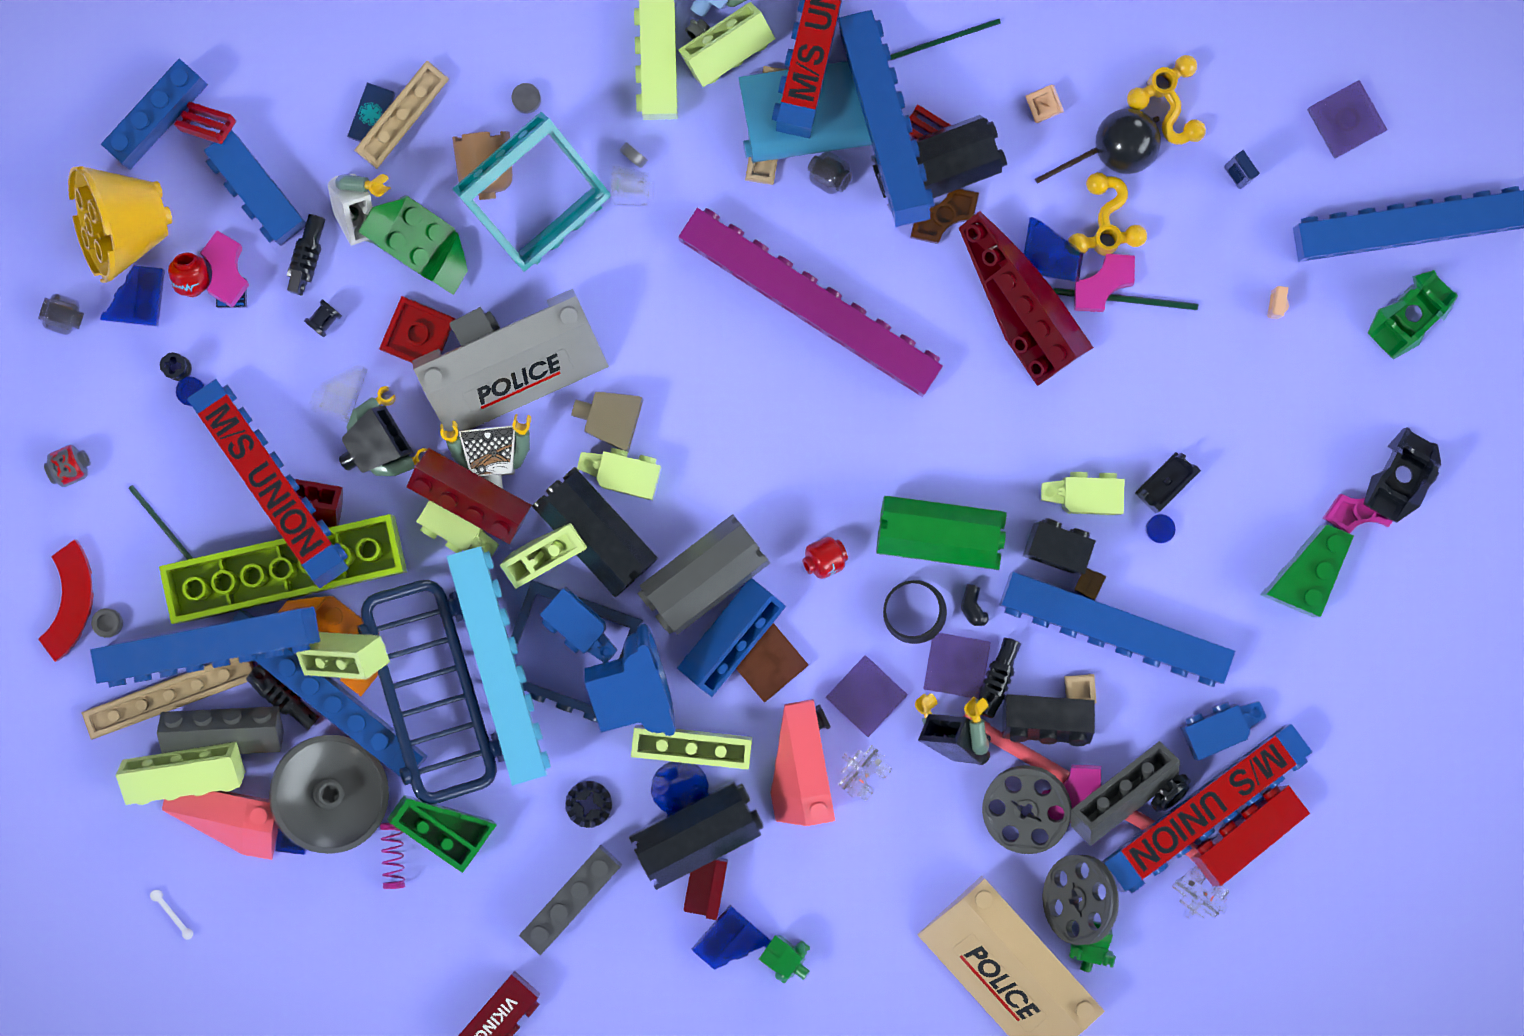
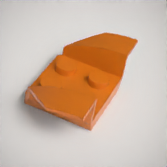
(334, 618)

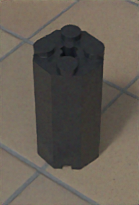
(957, 156)
(613, 548)
(696, 834)

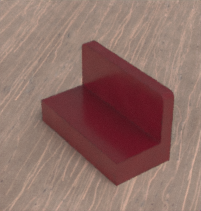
(706, 889)

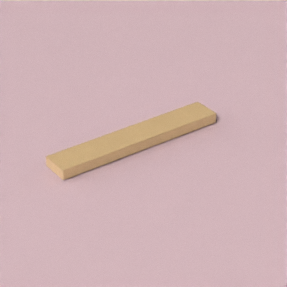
(164, 697)

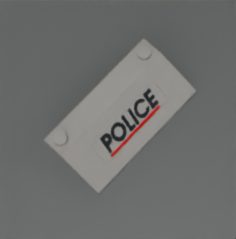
(511, 365)

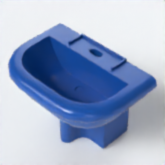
(632, 687)

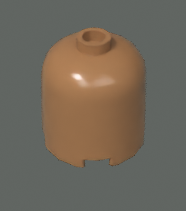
(473, 150)

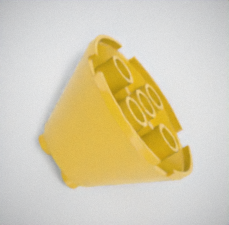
(116, 218)

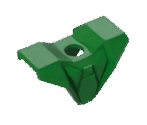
(1392, 328)

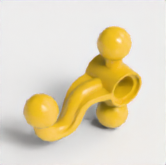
(1139, 98)
(1134, 235)

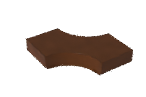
(955, 208)

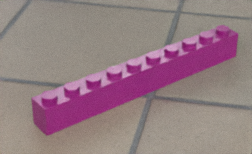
(810, 302)

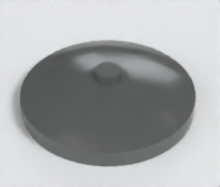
(328, 794)

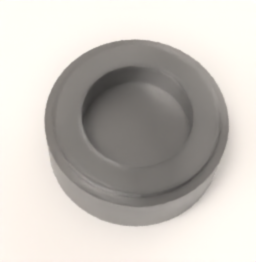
(526, 98)
(633, 155)
(107, 622)

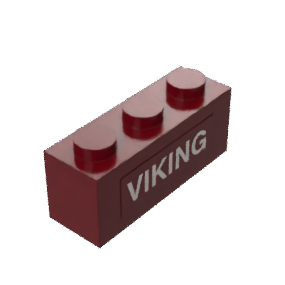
(504, 1009)

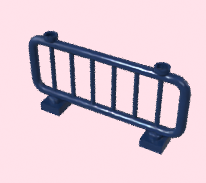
(488, 749)

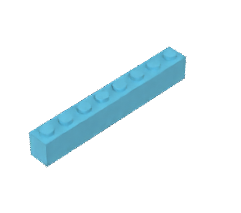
(497, 665)

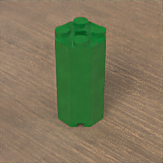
(941, 532)

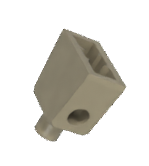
(610, 417)

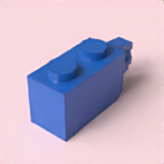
(579, 625)
(1221, 729)

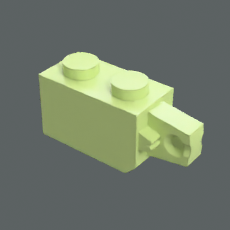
(622, 473)
(1086, 495)
(457, 531)

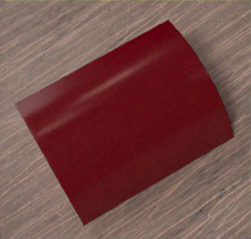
(325, 499)

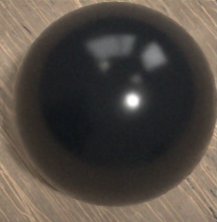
(1128, 141)

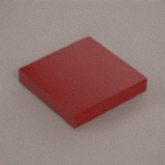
(415, 331)

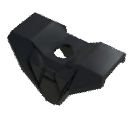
(1399, 499)

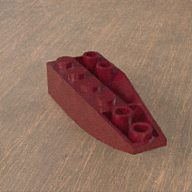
(1023, 302)

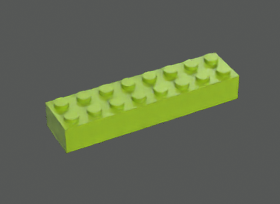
(273, 573)

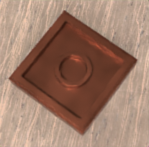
(771, 664)

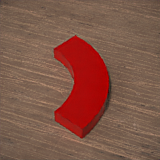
(75, 601)

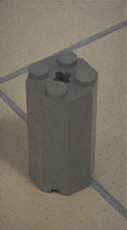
(703, 575)

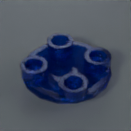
(678, 785)

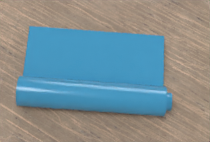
(837, 121)

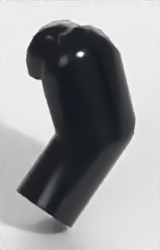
(971, 608)

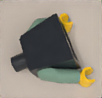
(376, 441)
(955, 736)

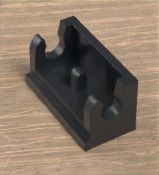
(1167, 482)

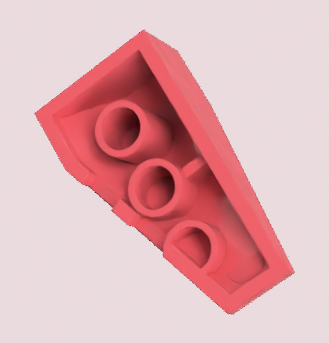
(800, 775)
(230, 818)

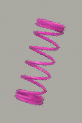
(392, 885)

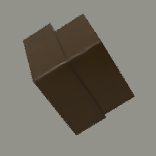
(1090, 584)

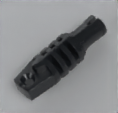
(305, 255)
(999, 676)
(280, 695)

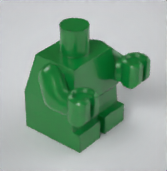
(1094, 953)
(786, 958)

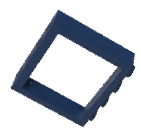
(540, 693)

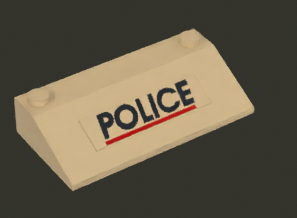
(1008, 966)

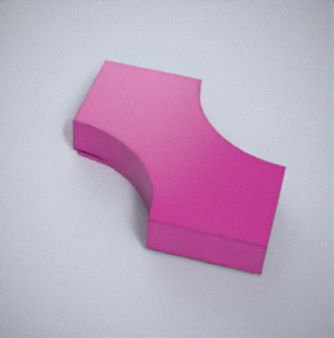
(223, 257)
(1093, 292)
(1349, 513)
(1080, 784)

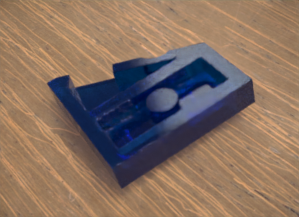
(1051, 252)
(138, 298)
(729, 939)

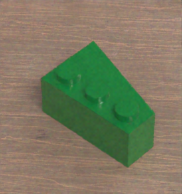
(1312, 572)
(442, 830)

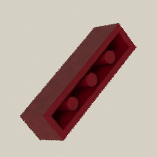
(468, 495)

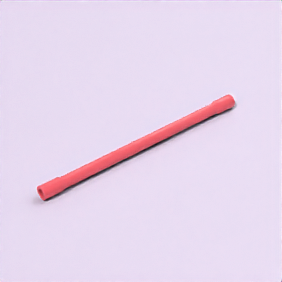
(1035, 759)

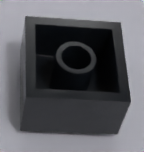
(1059, 547)

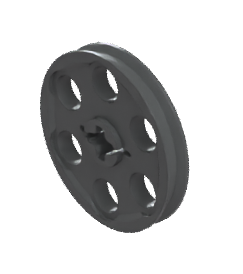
(1026, 795)
(1085, 910)

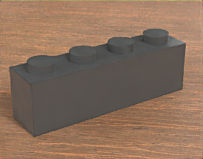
(252, 728)
(1124, 793)
(570, 900)

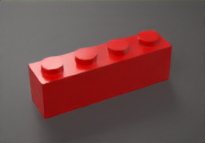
(1249, 835)

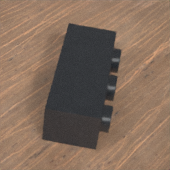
(1048, 719)

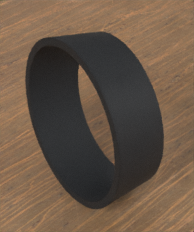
(929, 634)

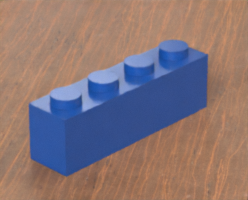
(154, 114)
(256, 188)
(731, 637)

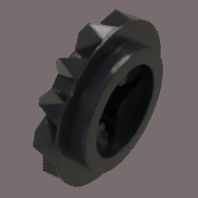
(1171, 793)
(601, 798)

